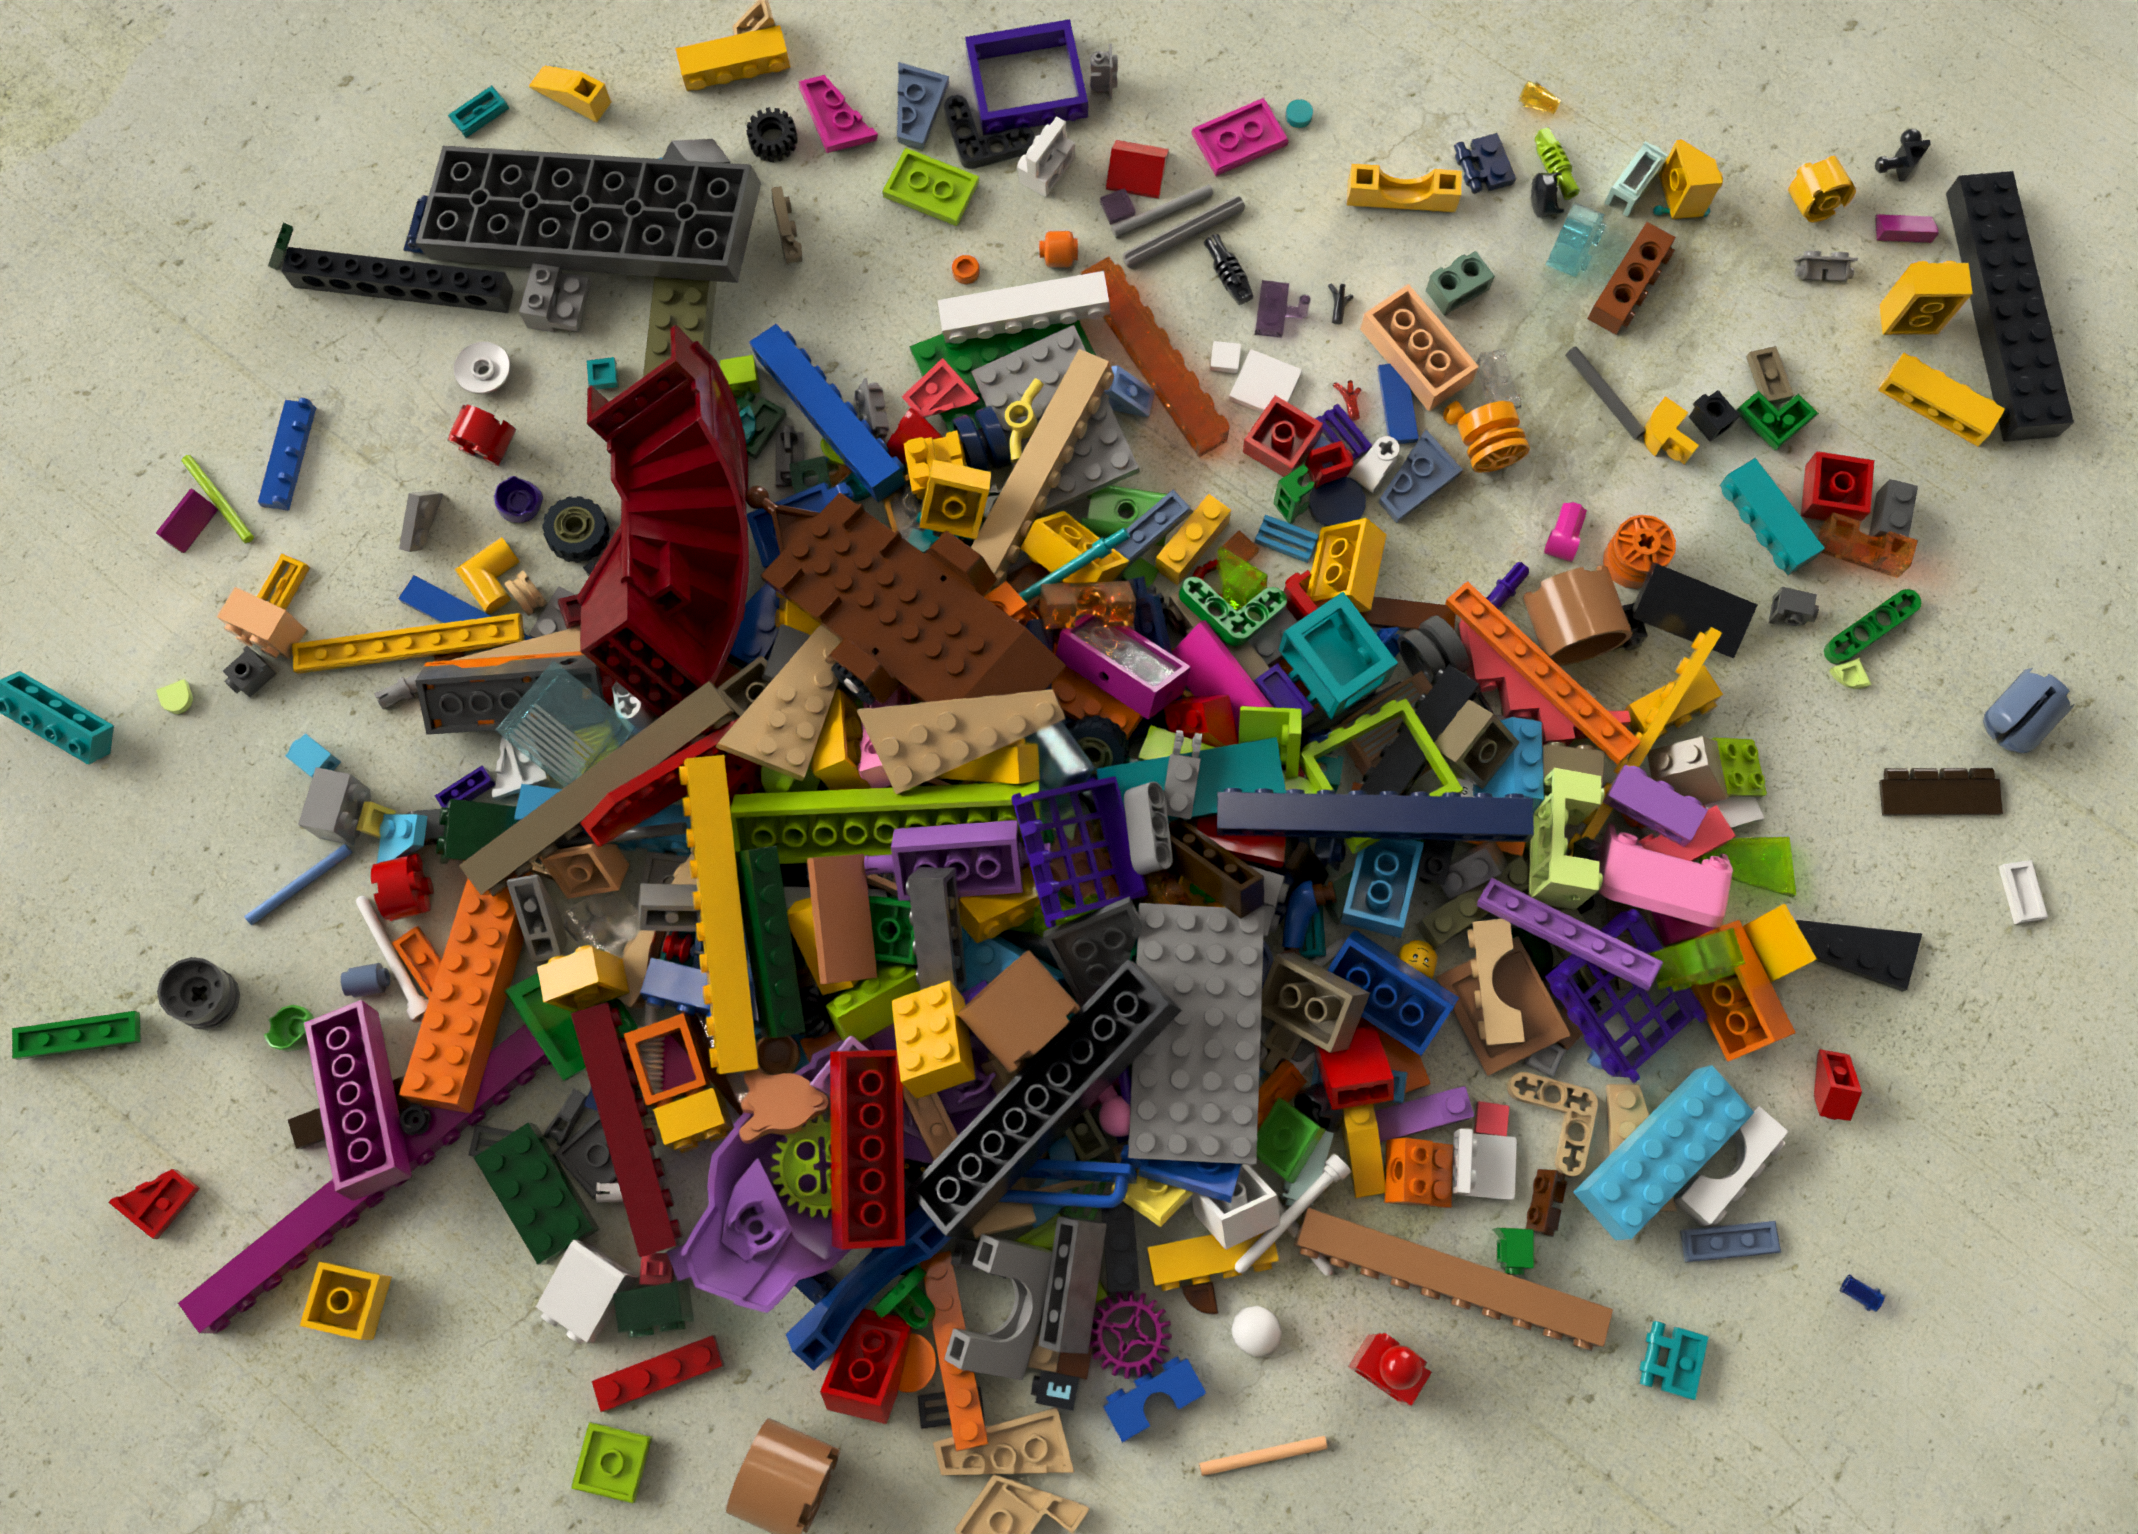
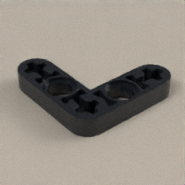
(981, 145)

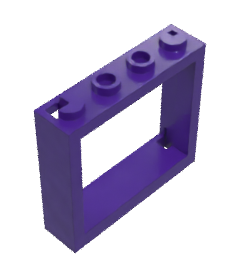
(1020, 41)

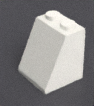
(583, 1291)

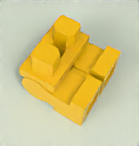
(921, 453)

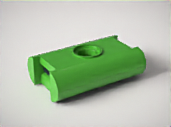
(1109, 502)

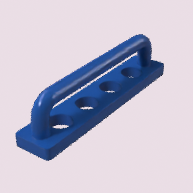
(1117, 1173)

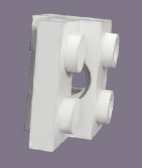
(1051, 146)

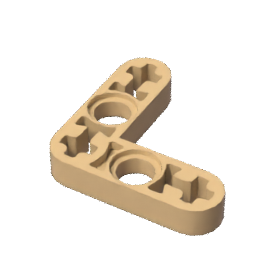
(1572, 1115)

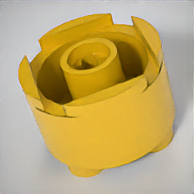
(1821, 189)

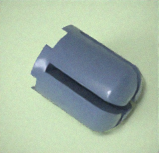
(2035, 704)

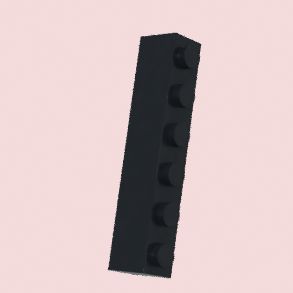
(1404, 759)

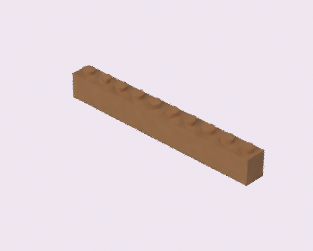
(1453, 1278)

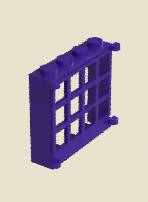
(1114, 827)
(1593, 1027)

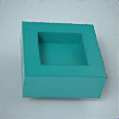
(602, 373)

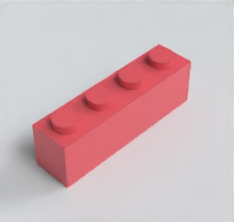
(1710, 835)

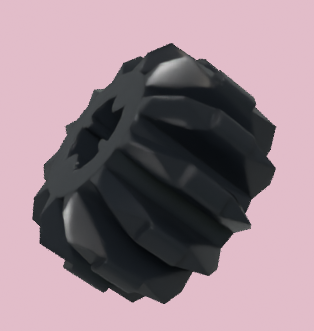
(815, 1014)

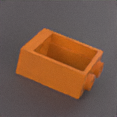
(657, 1030)

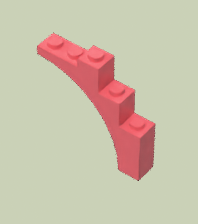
(1516, 693)

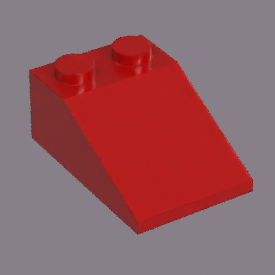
(868, 1367)

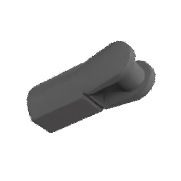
(570, 1112)

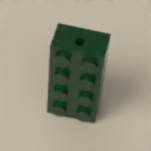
(536, 1193)

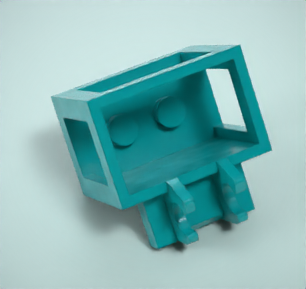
(1336, 656)

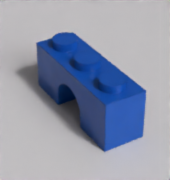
(1127, 1408)

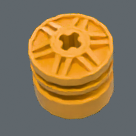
(1493, 436)

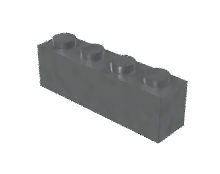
(936, 927)
(1072, 1285)

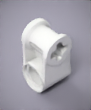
(1374, 466)

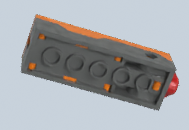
(483, 691)

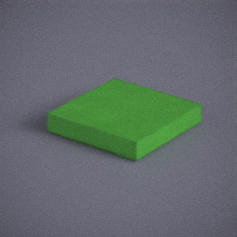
(1287, 1139)

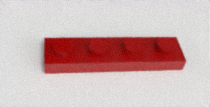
(657, 1373)

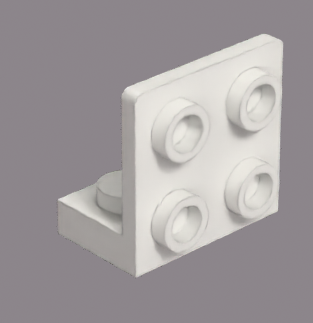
(1483, 1165)

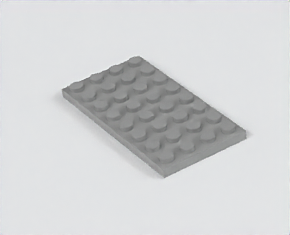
(1201, 1074)

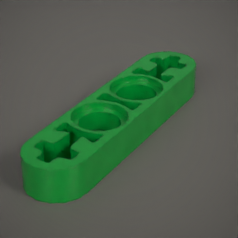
(1872, 626)

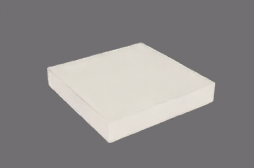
(1262, 379)

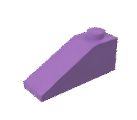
(1424, 1114)

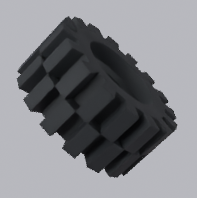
(769, 121)

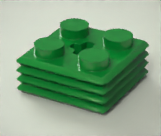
(888, 945)

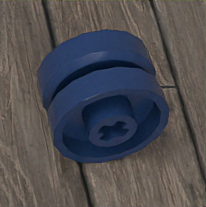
(984, 440)

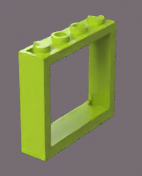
(1362, 726)

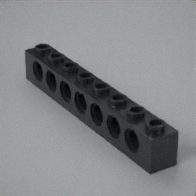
(397, 279)

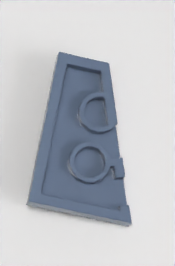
(918, 103)
(1419, 478)

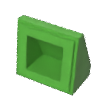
(1139, 569)

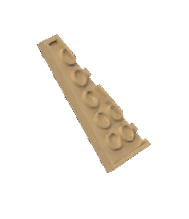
(790, 712)
(938, 736)

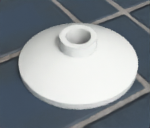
(474, 360)

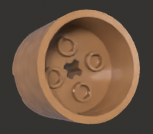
(1577, 615)
(1019, 1011)
(782, 1479)

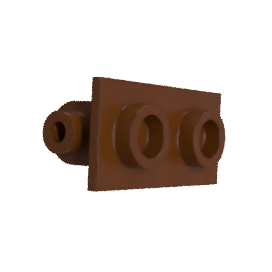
(1547, 1187)

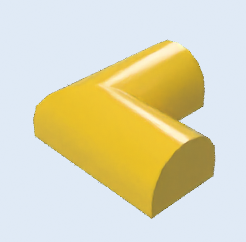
(482, 571)

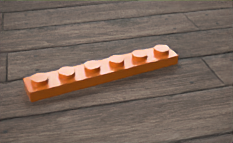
(959, 1384)

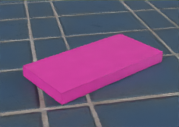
(1217, 671)

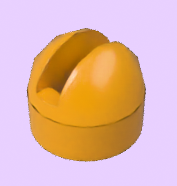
(1453, 413)

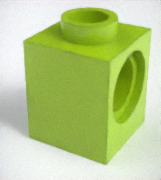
(741, 374)

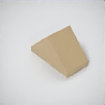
(756, 18)

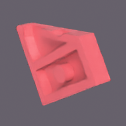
(939, 391)

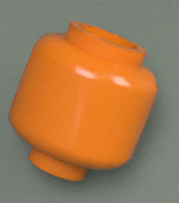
(1059, 249)

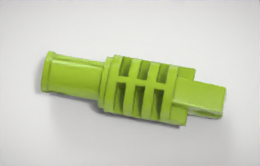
(1556, 161)

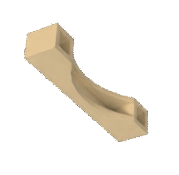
(647, 946)

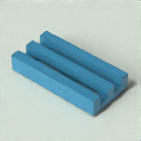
(1290, 529)

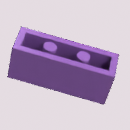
(1655, 805)

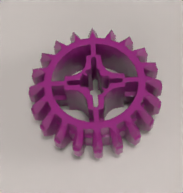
(1154, 1344)

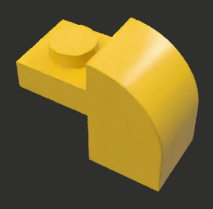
(1663, 432)

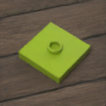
(611, 1462)

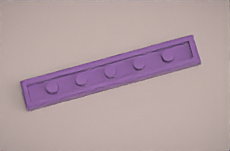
(1570, 934)

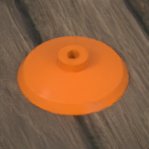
(918, 1365)

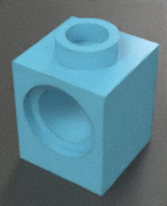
(309, 754)

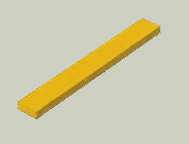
(407, 643)

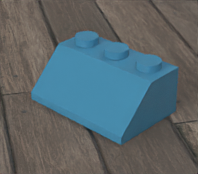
(1524, 767)

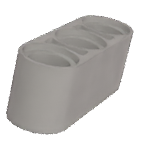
(1148, 828)

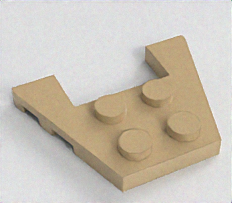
(1017, 1508)

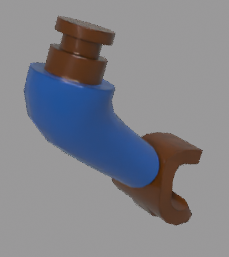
(1300, 908)

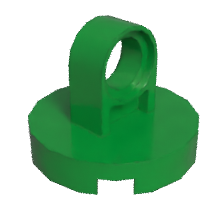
(904, 1297)

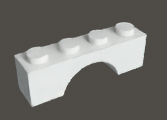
(1755, 1140)

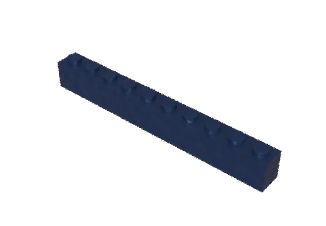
(1375, 815)

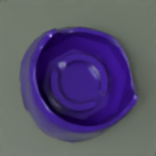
(517, 500)

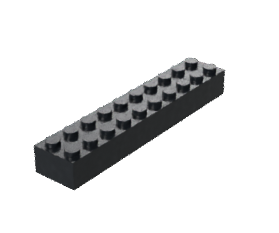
(2009, 306)
(1043, 1100)

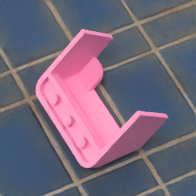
(1663, 881)

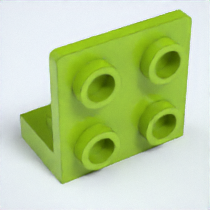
(1272, 722)
(1741, 767)

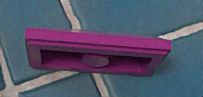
(1905, 228)
(187, 521)

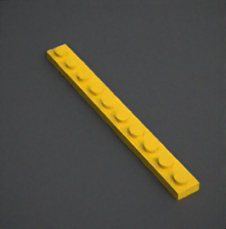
(1656, 721)

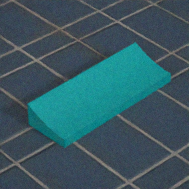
(1233, 766)

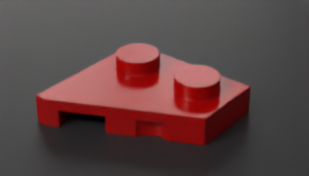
(156, 1202)

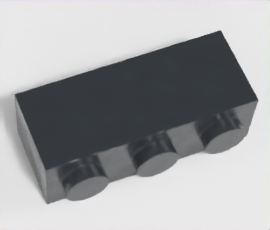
(1120, 1249)

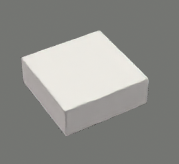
(1225, 357)

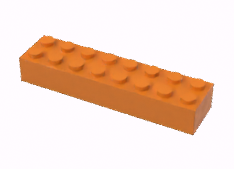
(465, 1003)

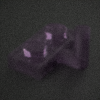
(1274, 308)

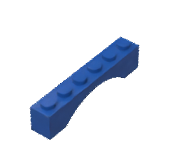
(827, 1322)

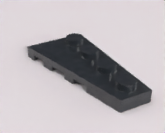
(1864, 951)

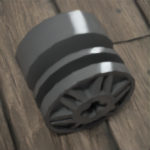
(182, 989)

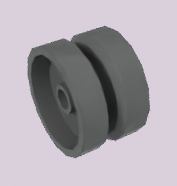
(1432, 648)

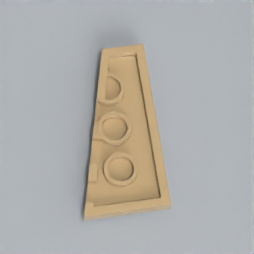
(1624, 1114)
(1015, 1446)

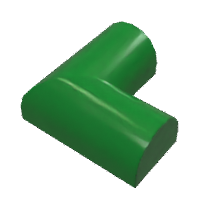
(1773, 424)

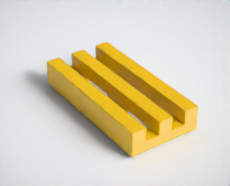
(287, 585)

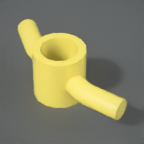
(1018, 409)

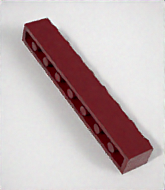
(626, 1129)

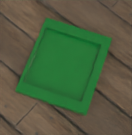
(554, 1026)

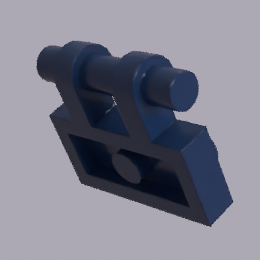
(1492, 162)

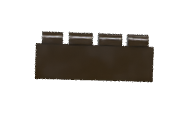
(1944, 796)

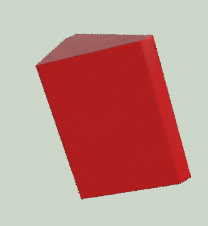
(1136, 168)

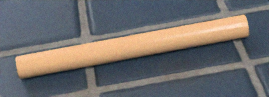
(1263, 1455)

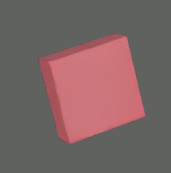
(1491, 1119)

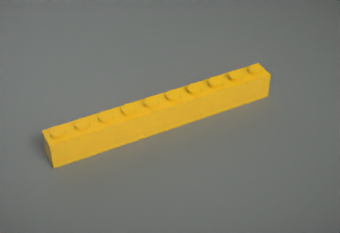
(719, 913)

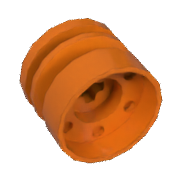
(1635, 547)

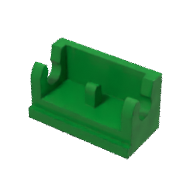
(1290, 494)

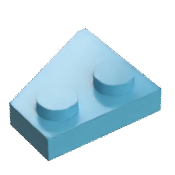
(401, 835)

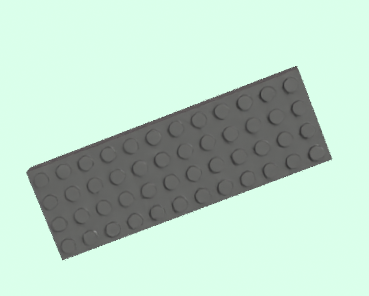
(590, 213)

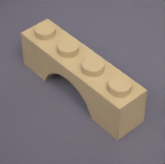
(1501, 1022)

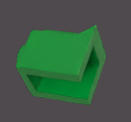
(1515, 1249)

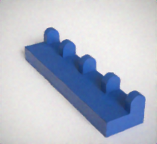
(287, 454)

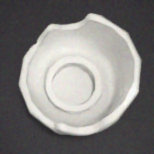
(1256, 1331)

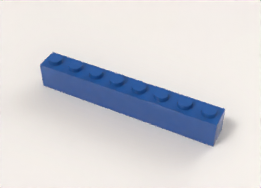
(828, 413)

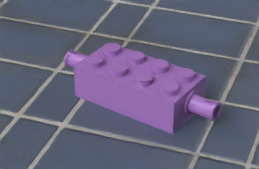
(984, 856)

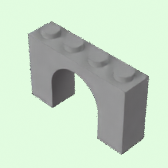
(1007, 1348)

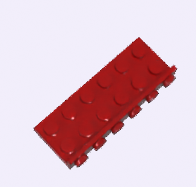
(647, 792)

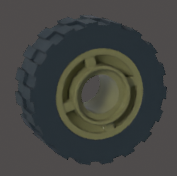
(570, 514)
(1103, 736)

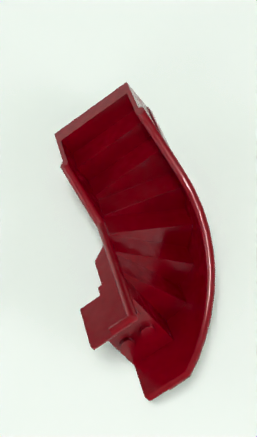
(677, 569)

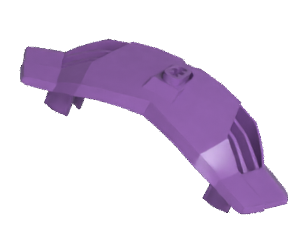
(750, 1239)

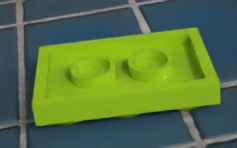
(931, 186)

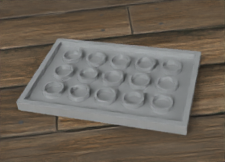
(1099, 456)

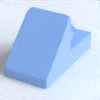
(1129, 394)

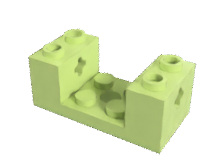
(1552, 875)

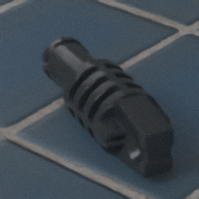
(1229, 270)

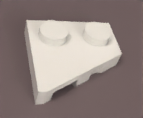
(513, 770)

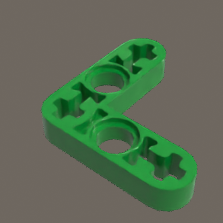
(1230, 618)

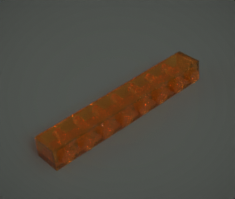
(1160, 363)

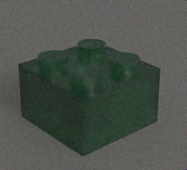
(653, 1307)

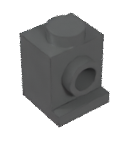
(1793, 607)
(248, 673)

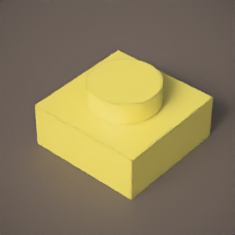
(371, 818)

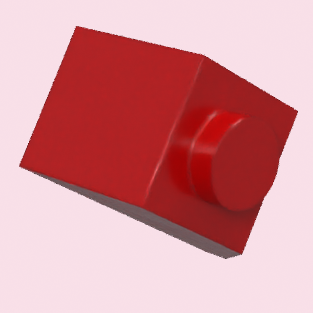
(1836, 1085)

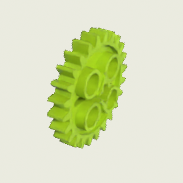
(793, 1167)

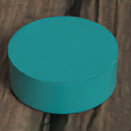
(1299, 113)

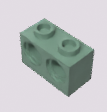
(1463, 286)

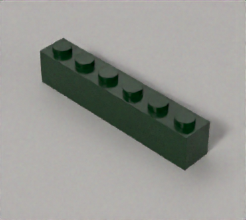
(769, 942)

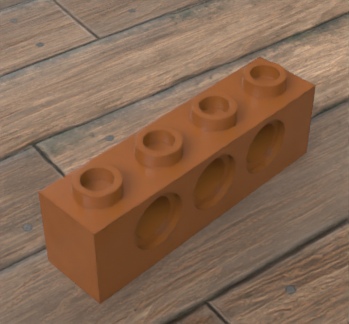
(1650, 243)

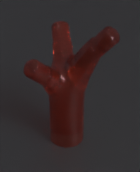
(1350, 397)

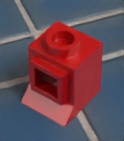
(1335, 453)

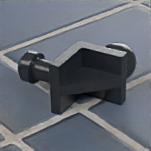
(1906, 157)

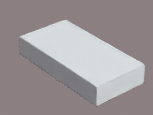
(2023, 892)

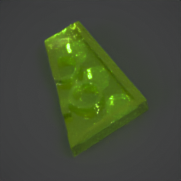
(1760, 863)

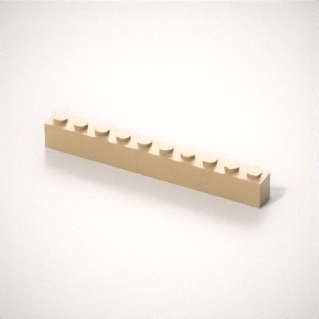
(1041, 462)

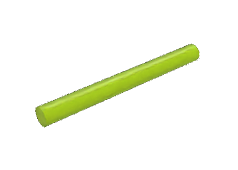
(216, 497)

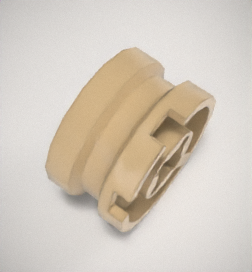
(525, 593)

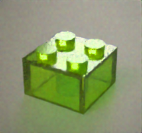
(1698, 960)

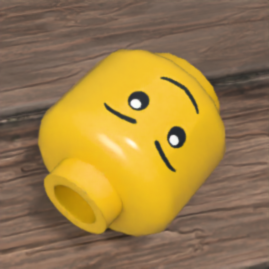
(1419, 956)

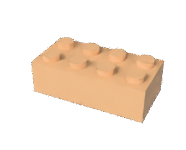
(1419, 347)

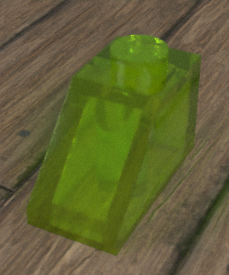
(1238, 579)

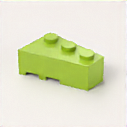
(868, 1004)

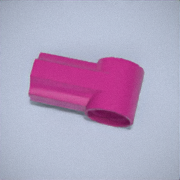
(1565, 536)

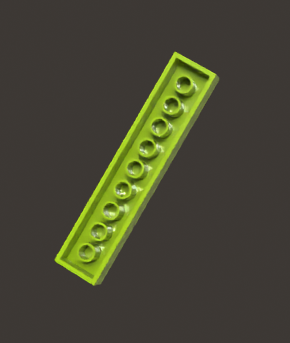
(864, 819)

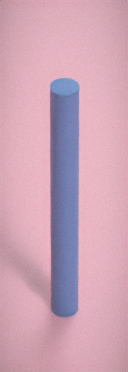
(298, 884)

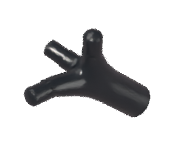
(1339, 302)

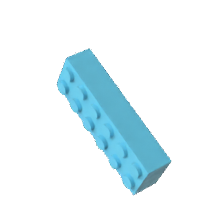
(1663, 1153)

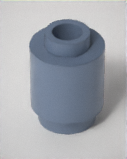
(365, 980)

